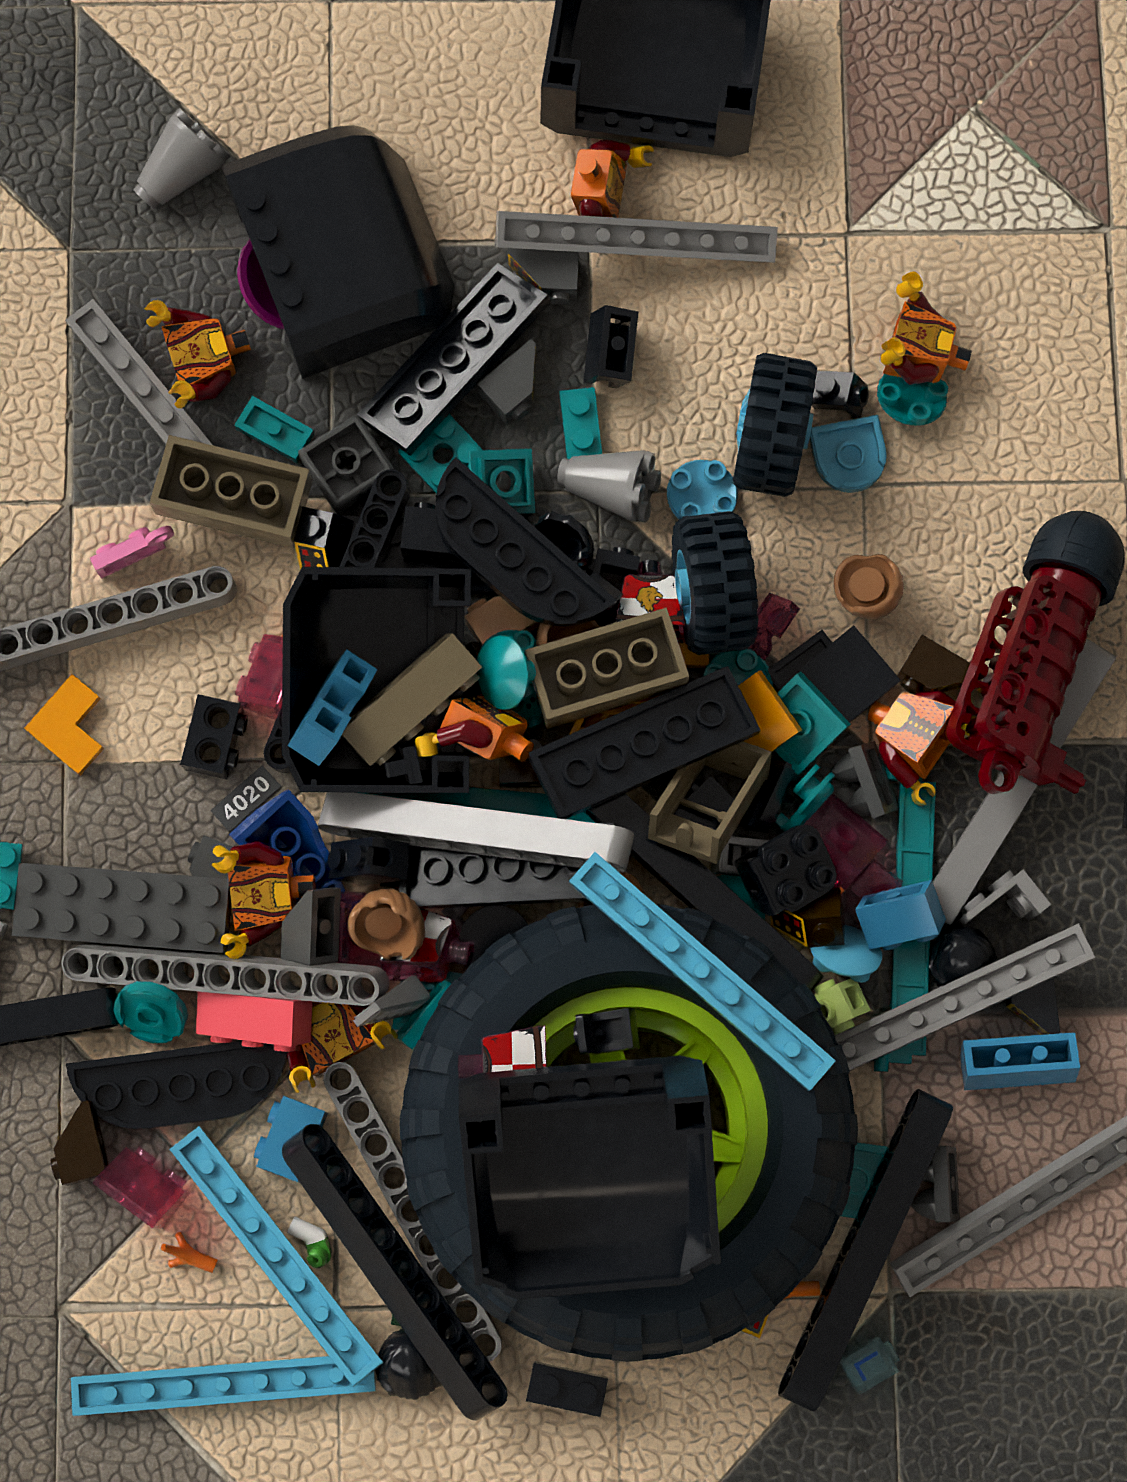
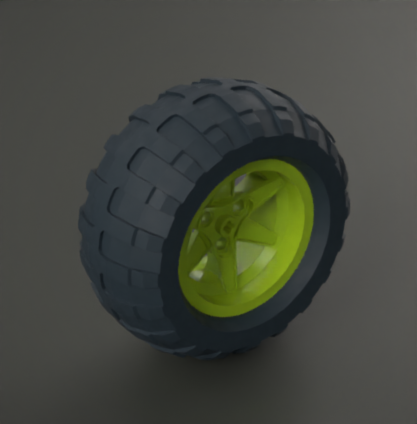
(780, 1160)

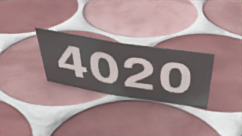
(245, 798)

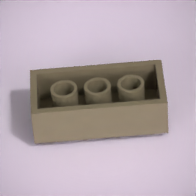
(230, 491)
(607, 668)
(410, 698)

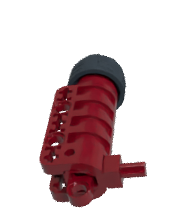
(1069, 575)

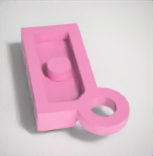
(140, 545)

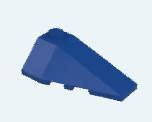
(293, 832)

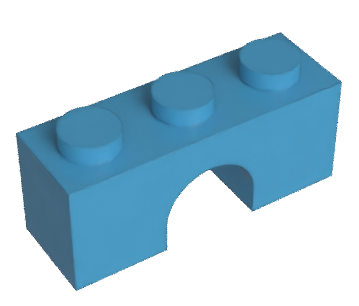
(331, 707)

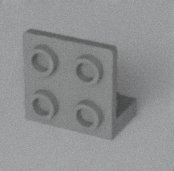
(1023, 893)

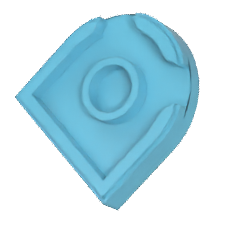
(849, 453)

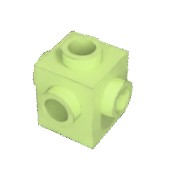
(841, 1003)

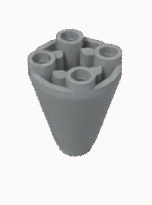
(179, 160)
(613, 481)

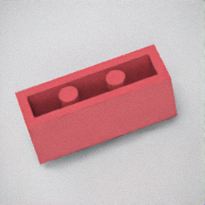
(254, 1020)

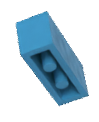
(1019, 1061)

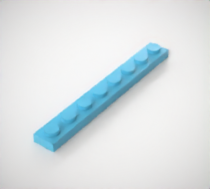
(702, 971)
(276, 1256)
(211, 1385)

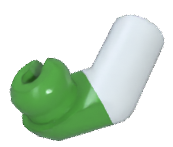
(315, 1239)

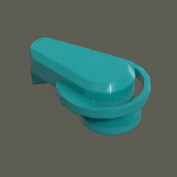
(814, 796)

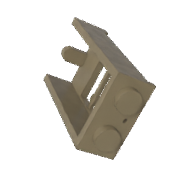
(739, 760)

